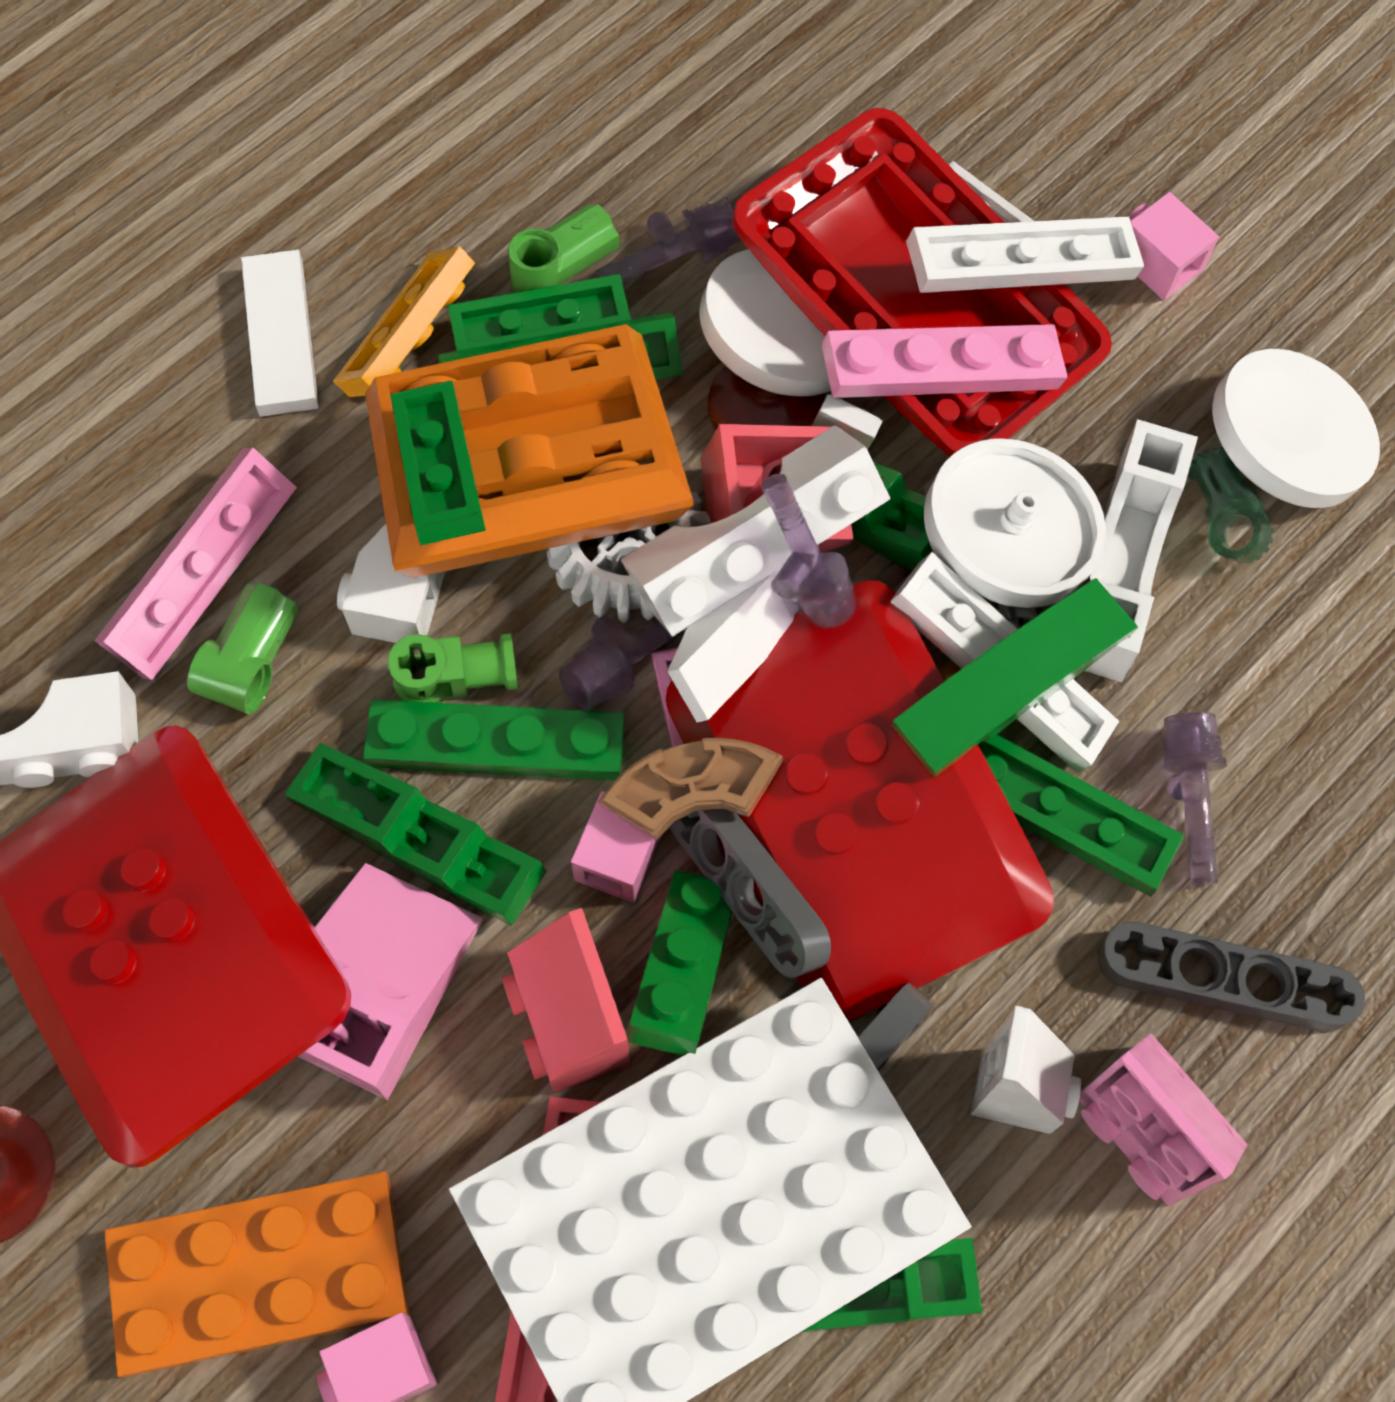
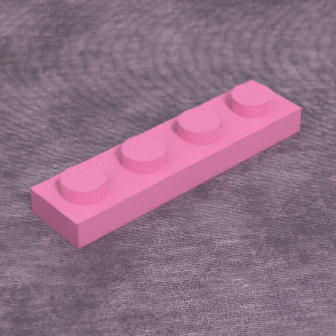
(943, 360)
(196, 564)

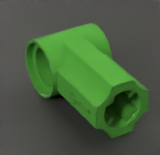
(556, 254)
(238, 664)

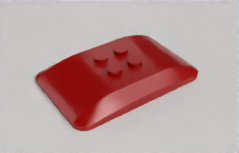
(838, 247)
(889, 858)
(160, 947)

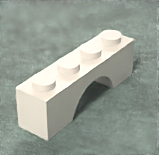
(1137, 521)
(705, 566)
(74, 732)

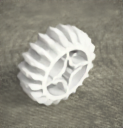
(605, 577)

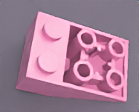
(398, 958)
(1161, 1124)

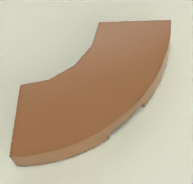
(690, 779)

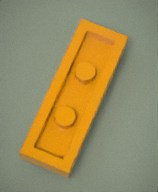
(406, 320)

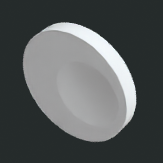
(761, 330)
(1295, 428)
(1015, 522)

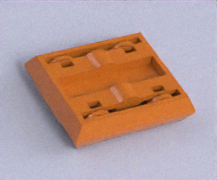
(559, 446)

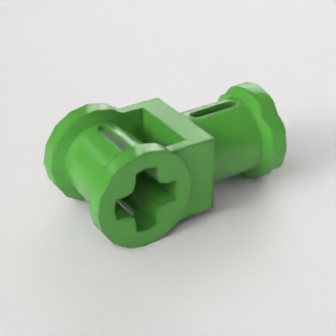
(450, 667)

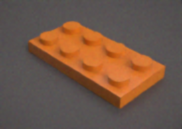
(254, 1274)

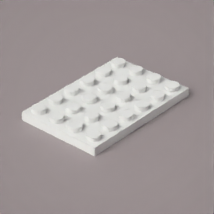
(709, 1209)

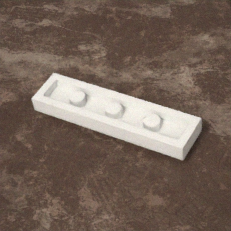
(1024, 254)
(968, 626)

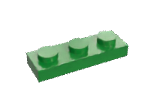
(538, 312)
(437, 463)
(681, 967)

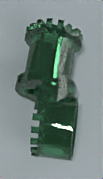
(1229, 500)

